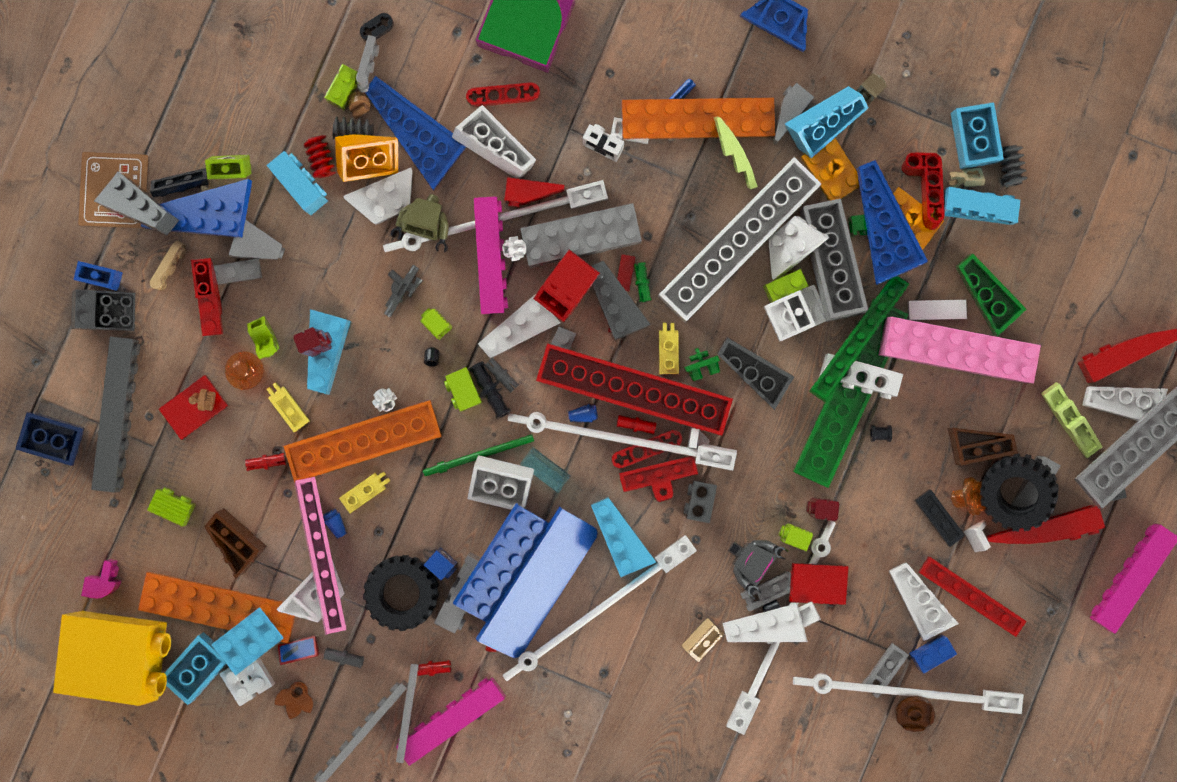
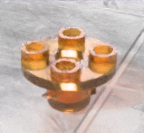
(244, 370)
(969, 497)

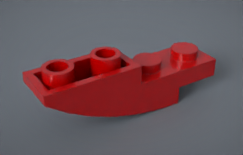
(208, 296)

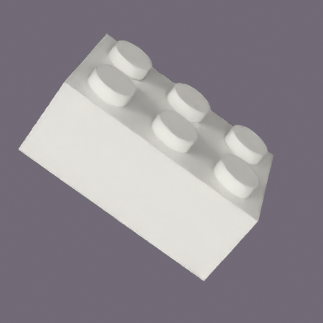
(500, 483)

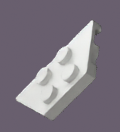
(383, 198)
(792, 245)
(304, 600)

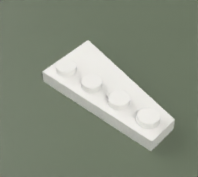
(519, 327)
(1125, 401)
(921, 603)
(770, 626)

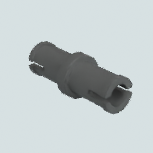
(501, 374)
(343, 657)

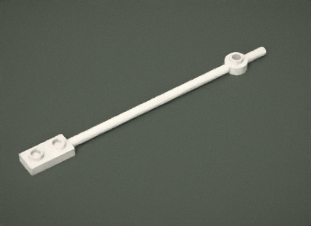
(576, 196)
(705, 454)
(665, 560)
(990, 701)
(748, 702)

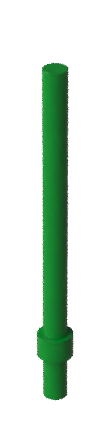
(443, 466)

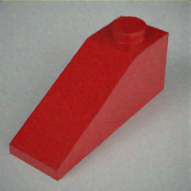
(524, 192)

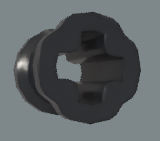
(881, 433)

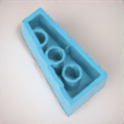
(826, 120)
(981, 206)
(324, 366)
(624, 545)

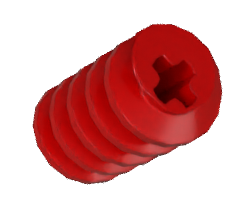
(318, 157)

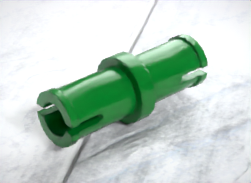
(642, 282)

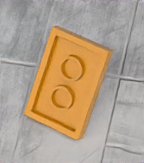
(833, 171)
(913, 213)

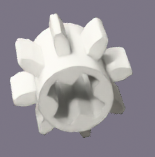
(514, 248)
(384, 399)

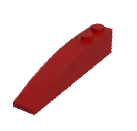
(1123, 354)
(1058, 527)

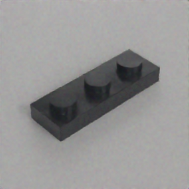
(179, 183)
(939, 518)

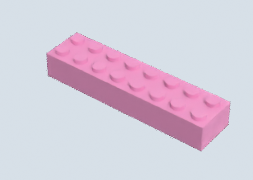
(959, 350)

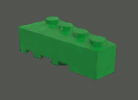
(992, 298)

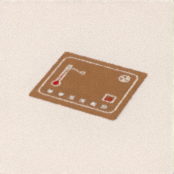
(96, 173)

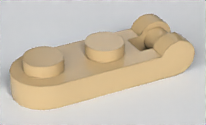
(168, 265)

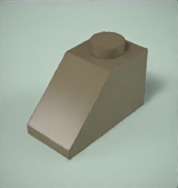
(872, 88)

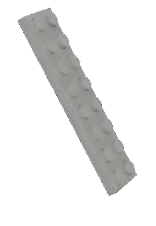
(1131, 453)

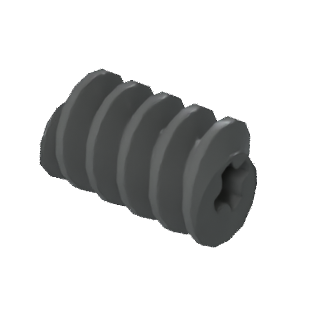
(344, 128)
(1012, 166)

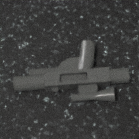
(400, 287)

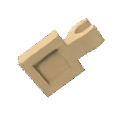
(970, 178)

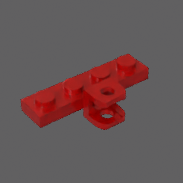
(659, 476)

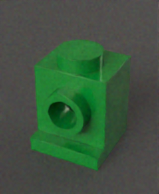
(857, 225)

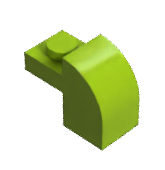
(263, 337)

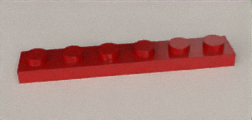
(972, 596)

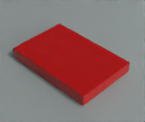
(186, 417)
(818, 583)

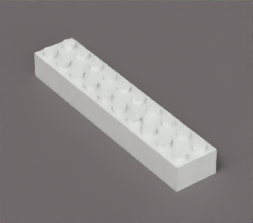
(739, 240)

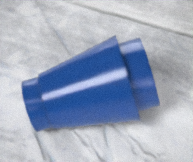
(586, 413)
(335, 523)

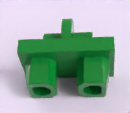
(694, 369)

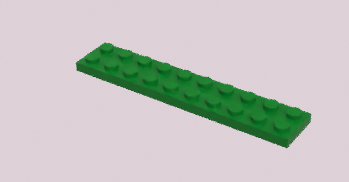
(840, 418)

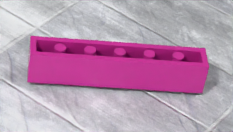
(489, 255)
(1134, 578)
(453, 719)

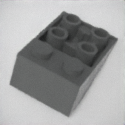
(103, 310)

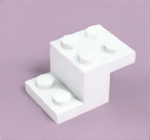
(795, 313)

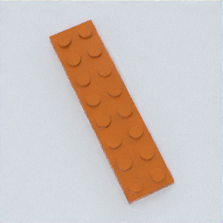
(696, 117)
(362, 441)
(208, 604)

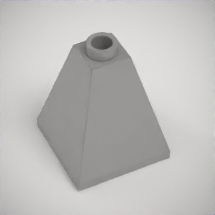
(256, 245)

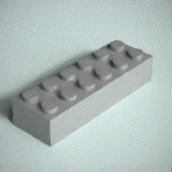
(581, 234)
(835, 262)

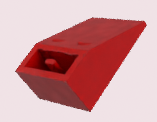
(566, 286)

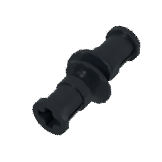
(489, 390)

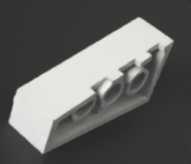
(490, 140)

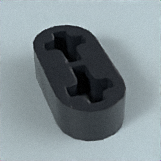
(374, 23)

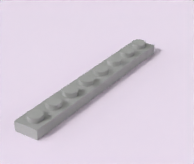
(359, 733)

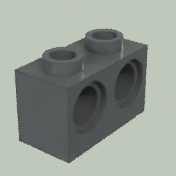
(705, 502)

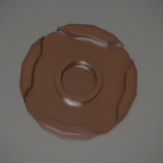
(915, 713)

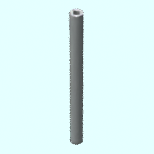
(407, 713)

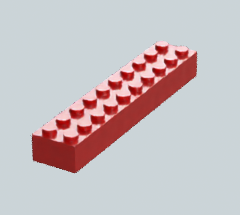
(634, 389)

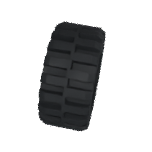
(1019, 516)
(383, 611)

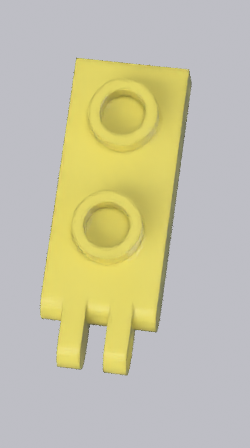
(668, 350)
(288, 407)
(364, 492)

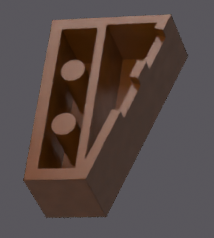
(978, 446)
(235, 541)

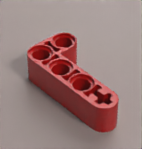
(928, 190)

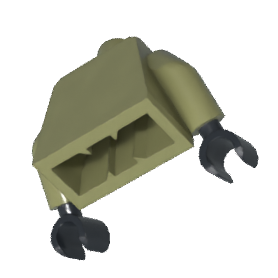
(424, 220)

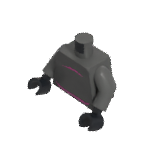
(753, 562)

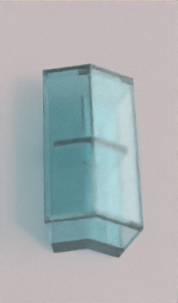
(546, 469)

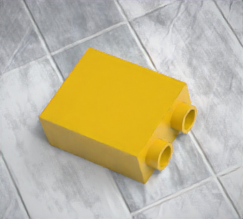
(111, 658)

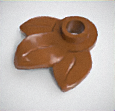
(295, 702)

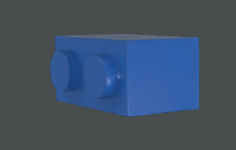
(98, 275)
(441, 564)
(933, 653)

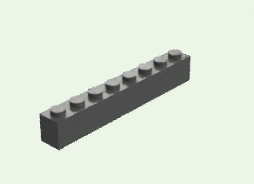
(115, 414)

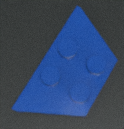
(781, 19)

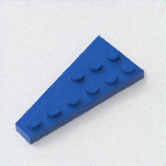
(420, 135)
(213, 211)
(889, 234)

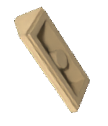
(702, 639)

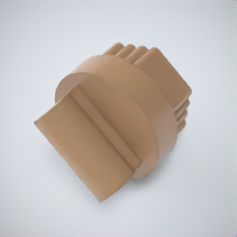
(358, 104)
(205, 400)

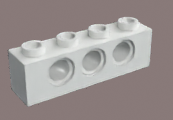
(891, 379)

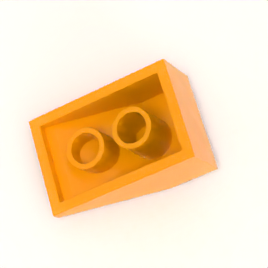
(365, 156)

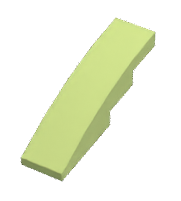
(731, 147)
(1071, 420)

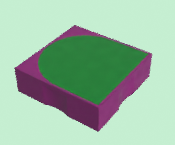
(525, 29)

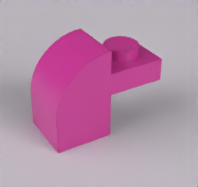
(102, 586)

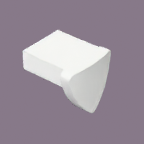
(695, 438)
(976, 537)

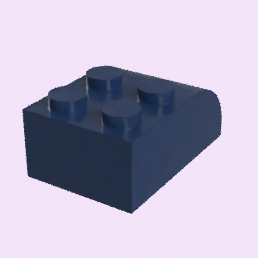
(50, 438)

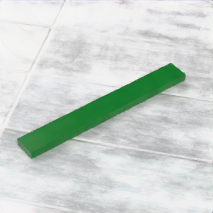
(858, 338)

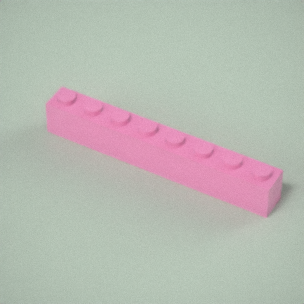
(320, 555)

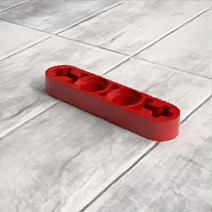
(503, 98)
(648, 452)

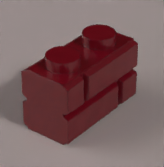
(313, 341)
(823, 509)

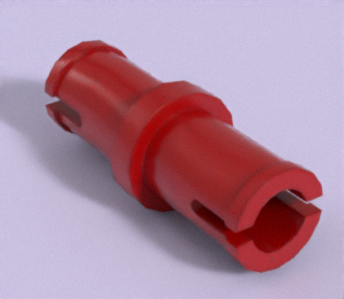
(636, 424)
(265, 462)
(432, 668)

